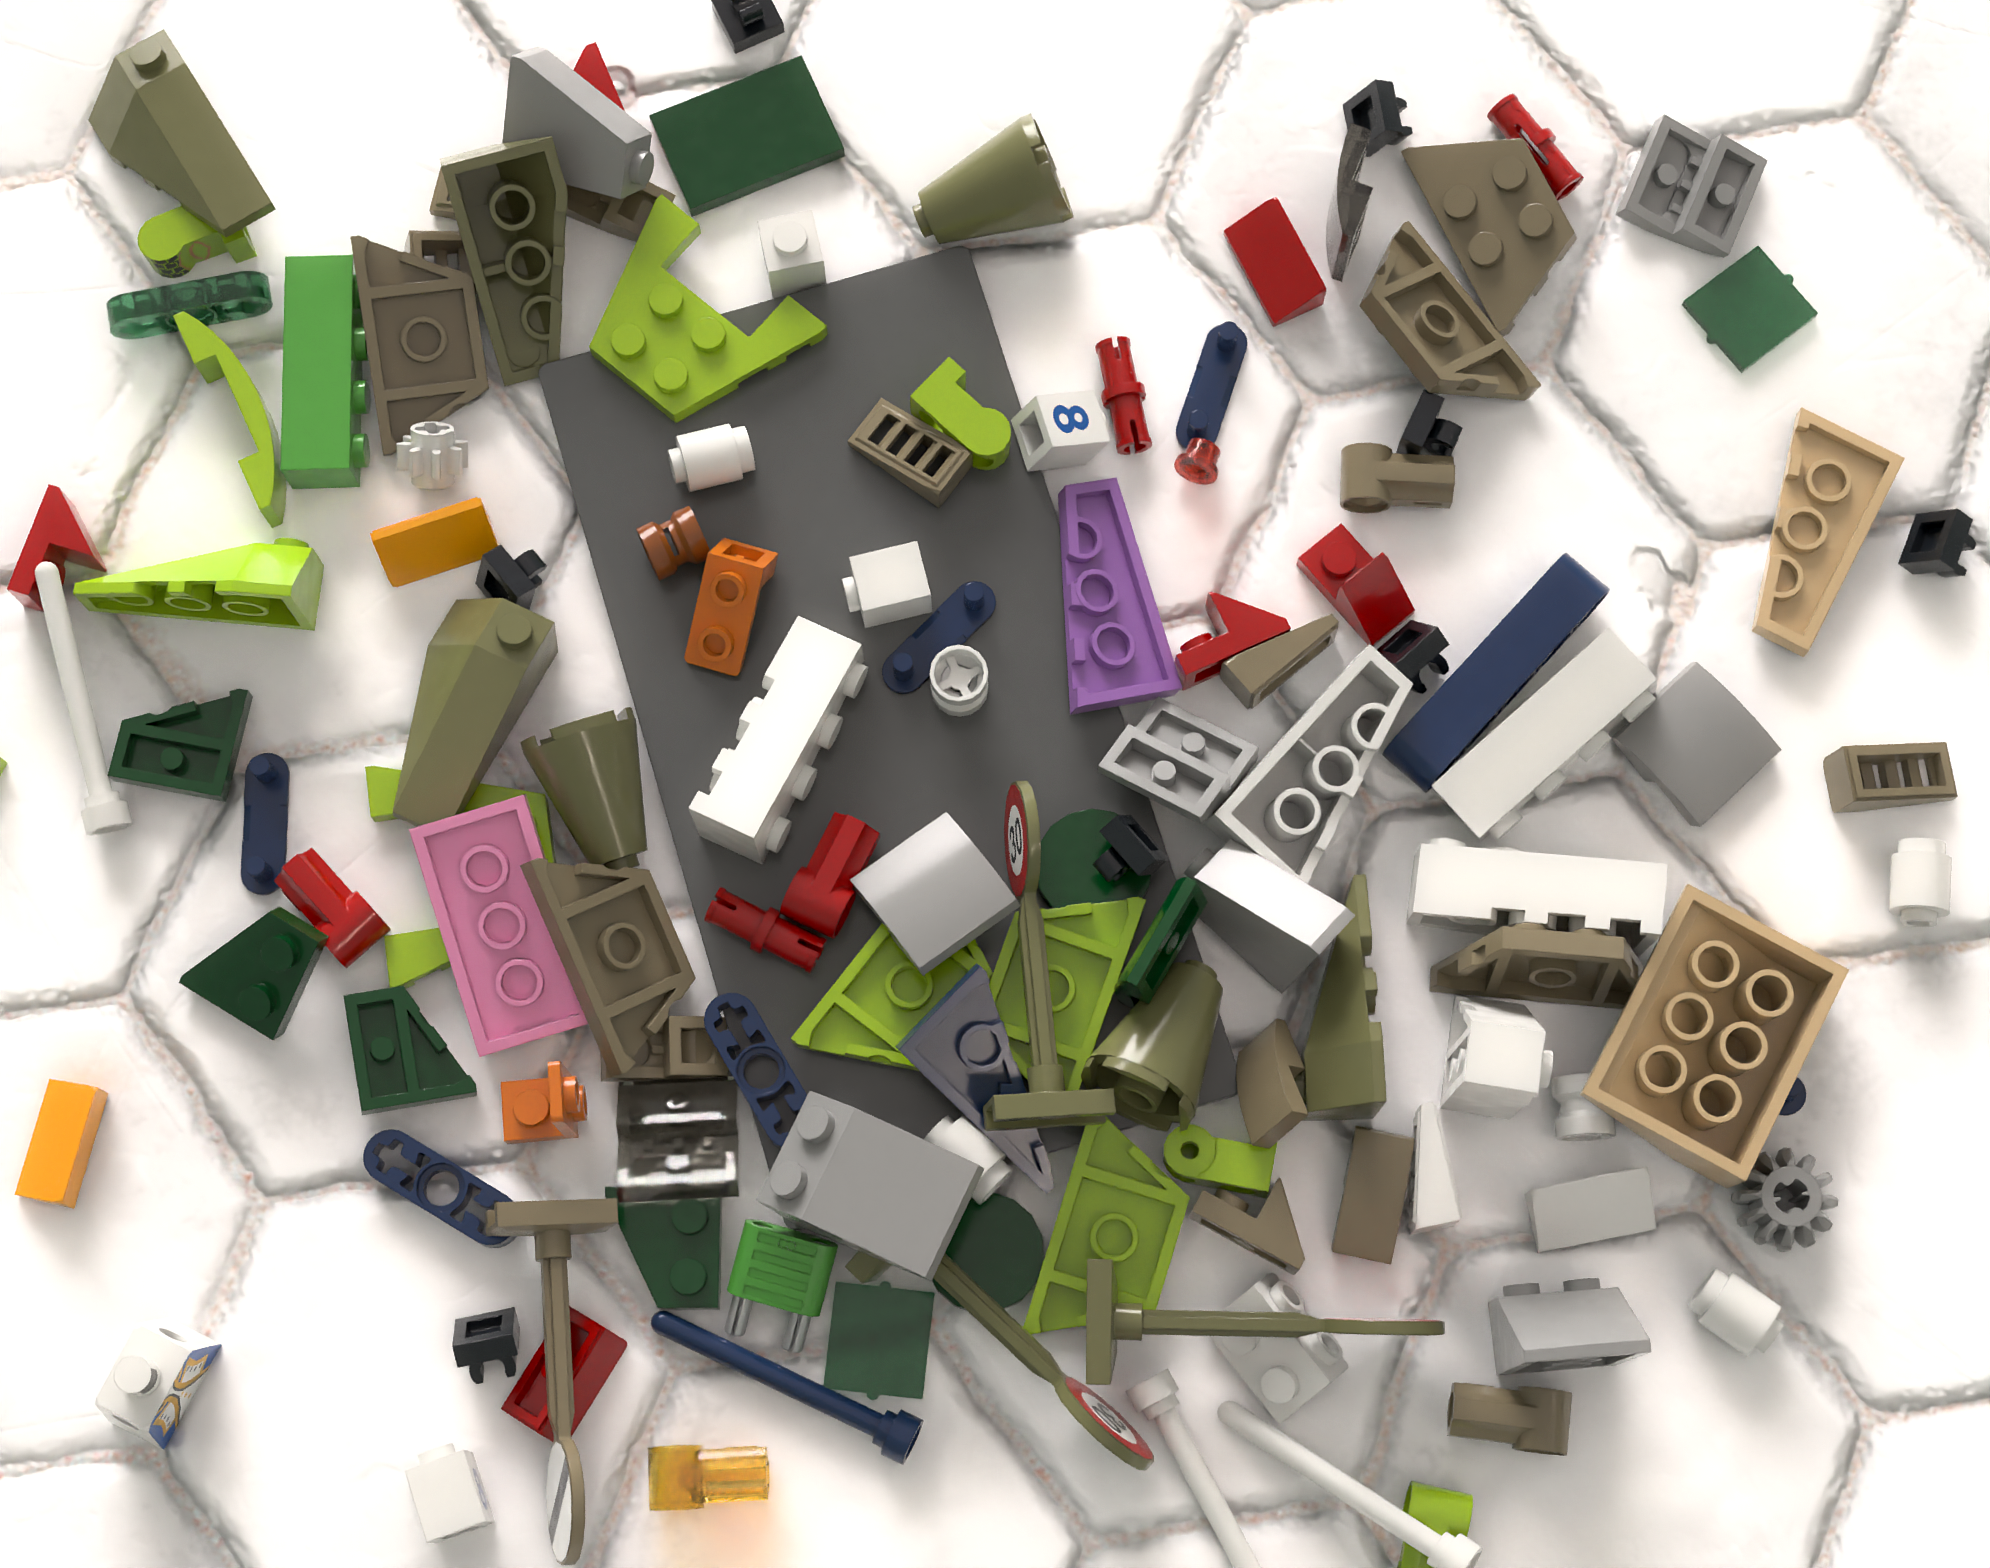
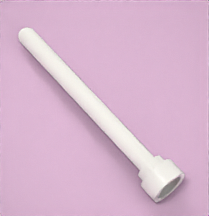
(104, 807)
(1158, 1401)
(1442, 1550)

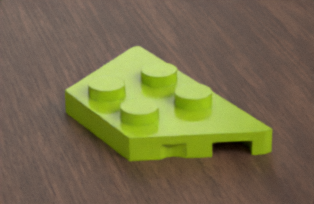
(1084, 963)
(881, 1001)
(1113, 1210)

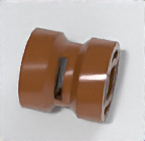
(685, 536)

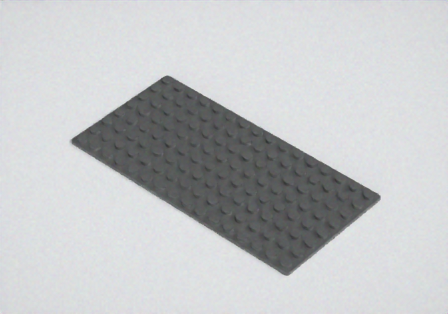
(896, 753)

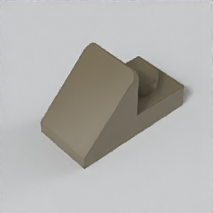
(1267, 1236)

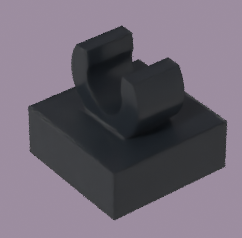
(747, 21)
(1378, 111)
(1428, 430)
(1937, 543)
(509, 578)
(1413, 649)
(1129, 850)
(487, 1339)

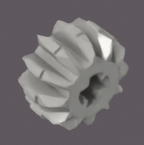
(1809, 1201)

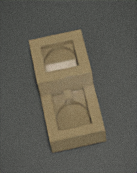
(613, 215)
(675, 1052)
(1267, 1085)
(1373, 1195)

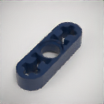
(726, 1042)
(397, 1180)

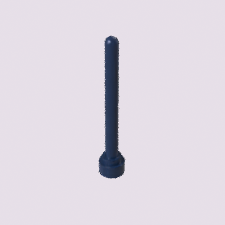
(891, 1431)

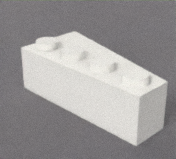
(1547, 735)
(780, 741)
(1307, 779)
(1504, 886)

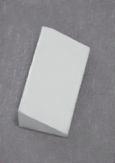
(1591, 1209)

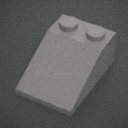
(870, 1185)
(1563, 1329)

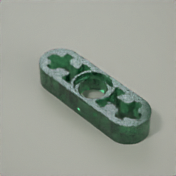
(206, 299)

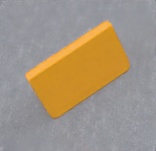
(434, 542)
(61, 1143)

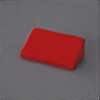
(1276, 262)
(593, 1359)

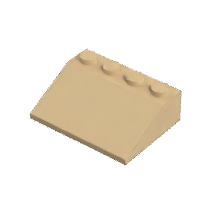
(1713, 1037)

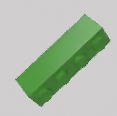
(323, 374)

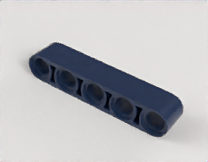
(1495, 672)

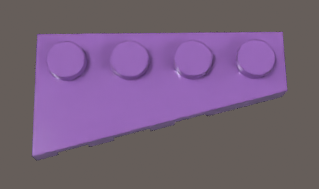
(1110, 612)

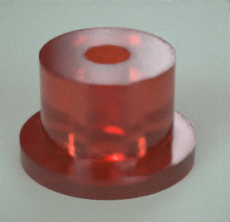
(1199, 462)

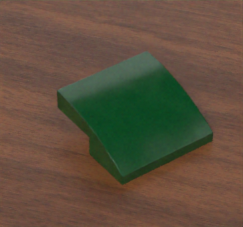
(1161, 943)

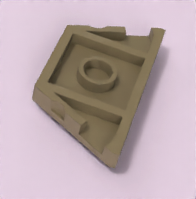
(1495, 218)
(1440, 326)
(418, 338)
(614, 950)
(1542, 967)

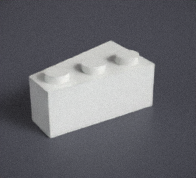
(1493, 1058)

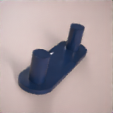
(1212, 384)
(948, 626)
(265, 822)

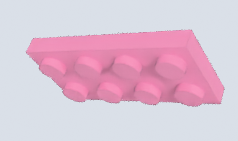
(492, 926)

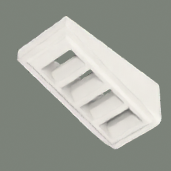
(1433, 1190)

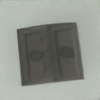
(1347, 203)
(678, 1139)

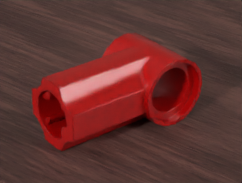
(823, 890)
(331, 906)

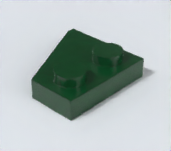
(676, 1249)

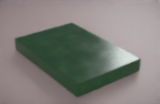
(746, 135)

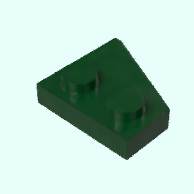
(184, 749)
(261, 971)
(399, 1054)

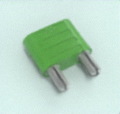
(780, 1271)

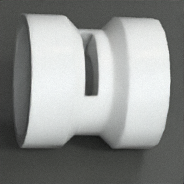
(955, 669)
(1579, 1117)

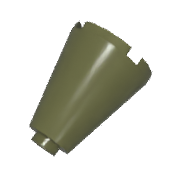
(996, 189)
(595, 785)
(1161, 1050)

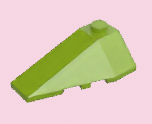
(236, 585)

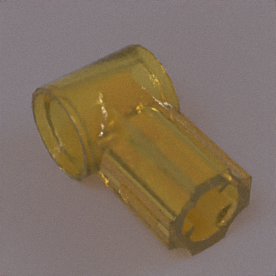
(693, 1476)

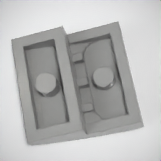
(1691, 187)
(1696, 744)
(1179, 760)
(935, 893)

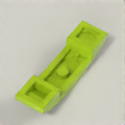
(262, 468)

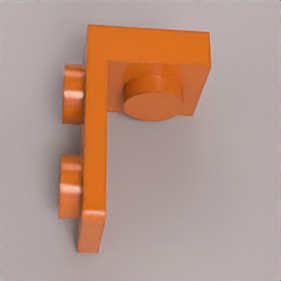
(728, 605)
(543, 1107)

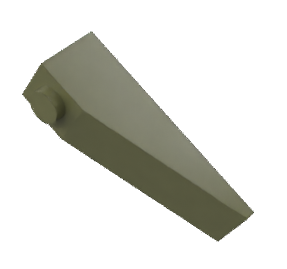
(169, 133)
(513, 233)
(467, 702)
(1341, 1046)

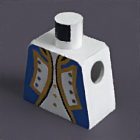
(155, 1379)

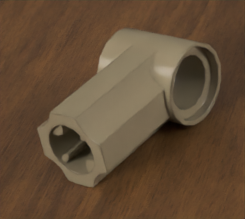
(1380, 479)
(1525, 1417)

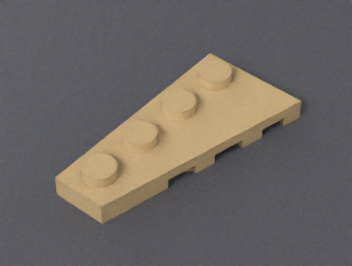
(1820, 522)

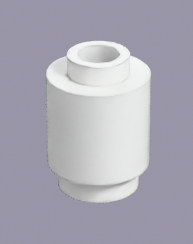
(711, 457)
(1920, 882)
(972, 1144)
(1737, 1312)

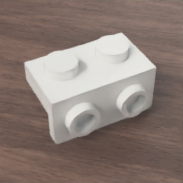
(1281, 1369)

